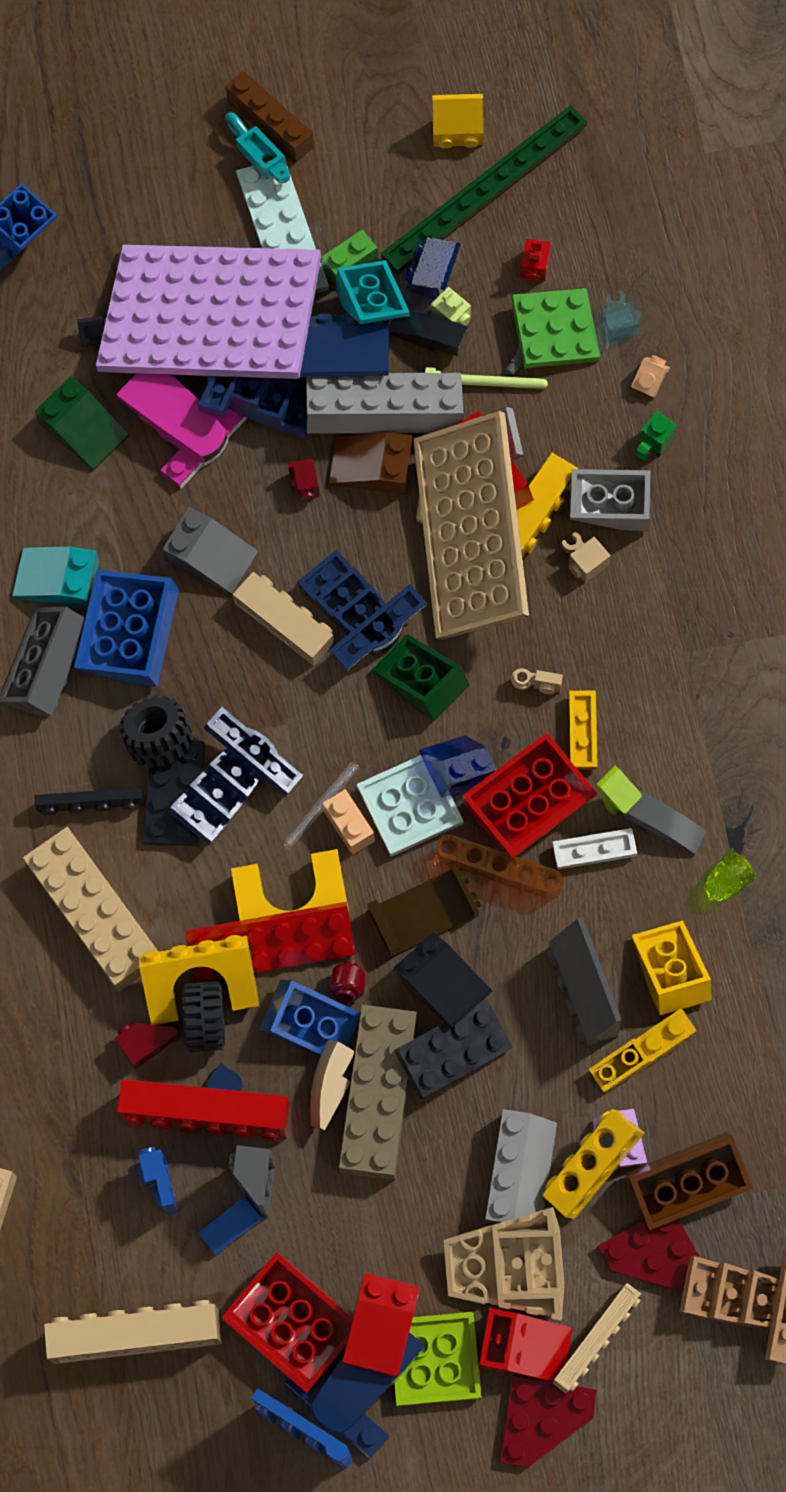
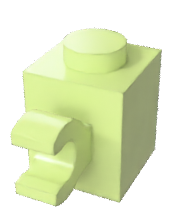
(451, 307)

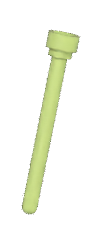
(499, 381)

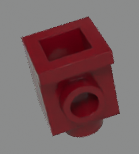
(304, 479)

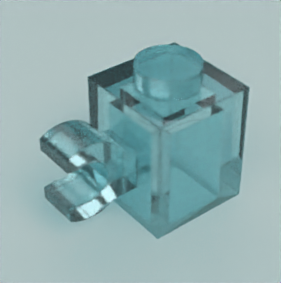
(620, 318)

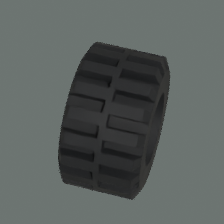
(170, 736)
(203, 1016)

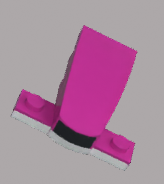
(174, 413)

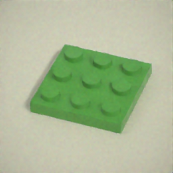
(555, 328)

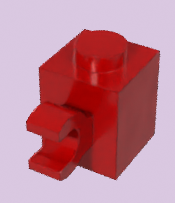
(535, 260)

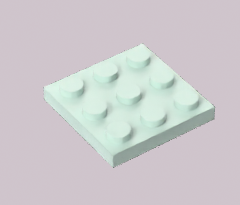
(408, 806)

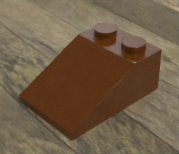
(372, 462)

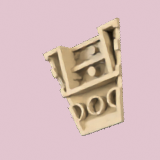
(510, 1265)

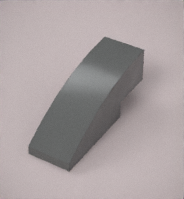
(666, 824)

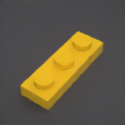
(583, 729)

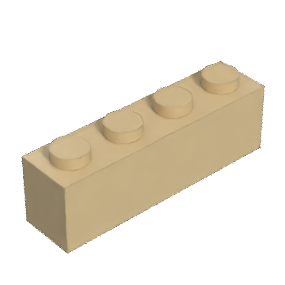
(284, 618)

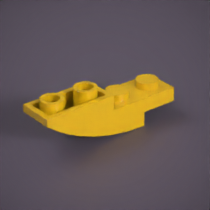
(643, 1051)

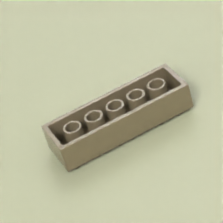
(377, 1094)

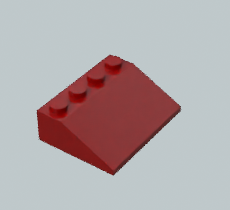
(528, 796)
(291, 1321)

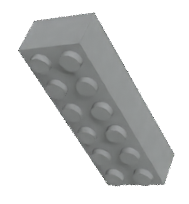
(384, 403)

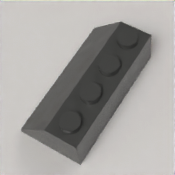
(44, 661)

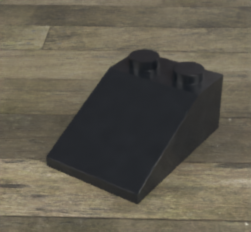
(442, 979)

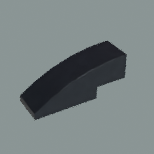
(430, 332)

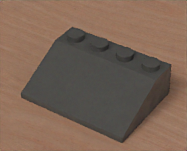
(584, 984)

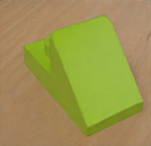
(618, 791)

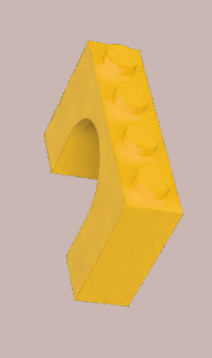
(328, 888)
(228, 957)

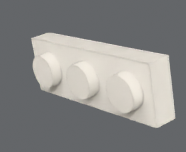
(594, 848)

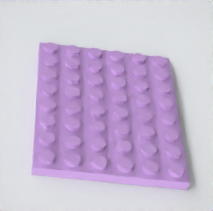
(209, 311)

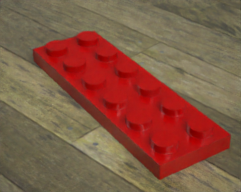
(284, 938)

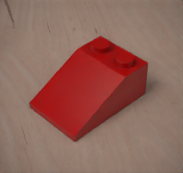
(380, 1325)

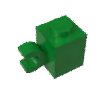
(656, 436)

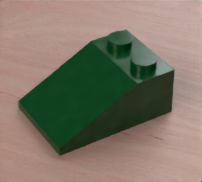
(80, 423)
(422, 676)

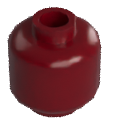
(347, 982)

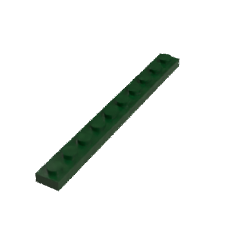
(486, 187)

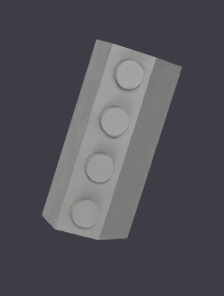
(520, 1166)

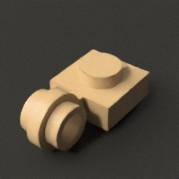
(544, 681)

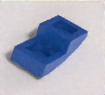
(231, 1225)

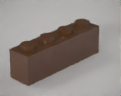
(269, 116)

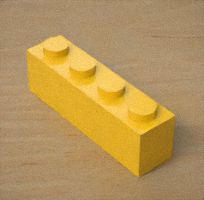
(548, 493)

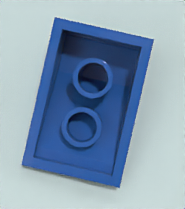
(308, 1018)

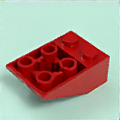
(524, 1345)

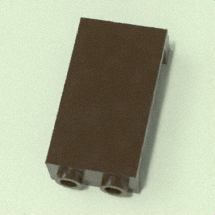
(425, 909)

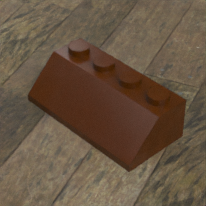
(688, 1180)

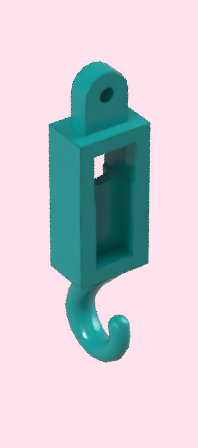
(255, 147)

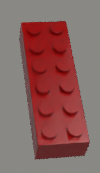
(204, 1109)

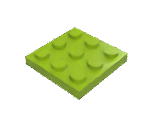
(446, 1366)

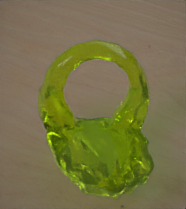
(729, 876)

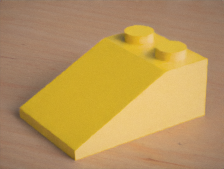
(672, 967)

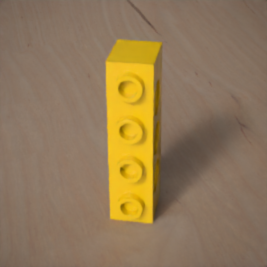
(625, 1137)

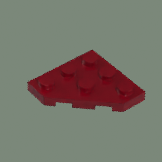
(651, 1255)
(542, 1418)

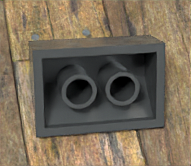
(254, 1174)

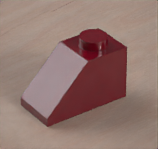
(145, 1041)

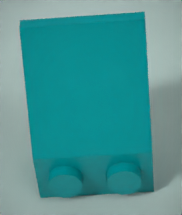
(370, 292)
(57, 575)

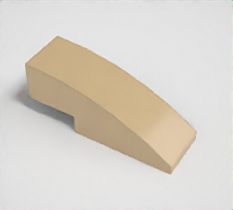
(329, 1083)

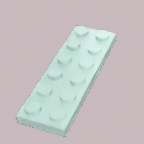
(277, 215)

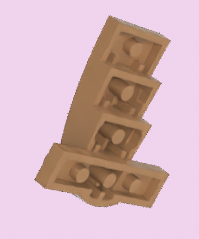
(738, 1298)

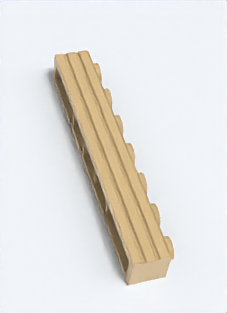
(597, 1339)

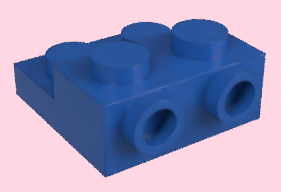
(155, 1173)

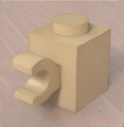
(586, 559)

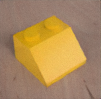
(458, 120)

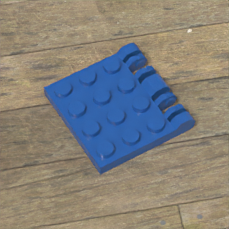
(298, 1426)

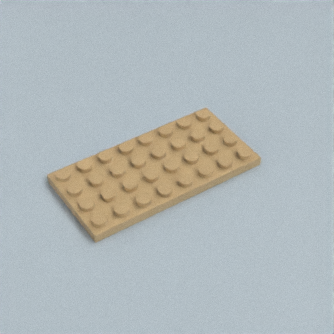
(470, 526)

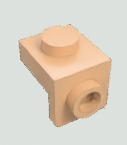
(650, 375)

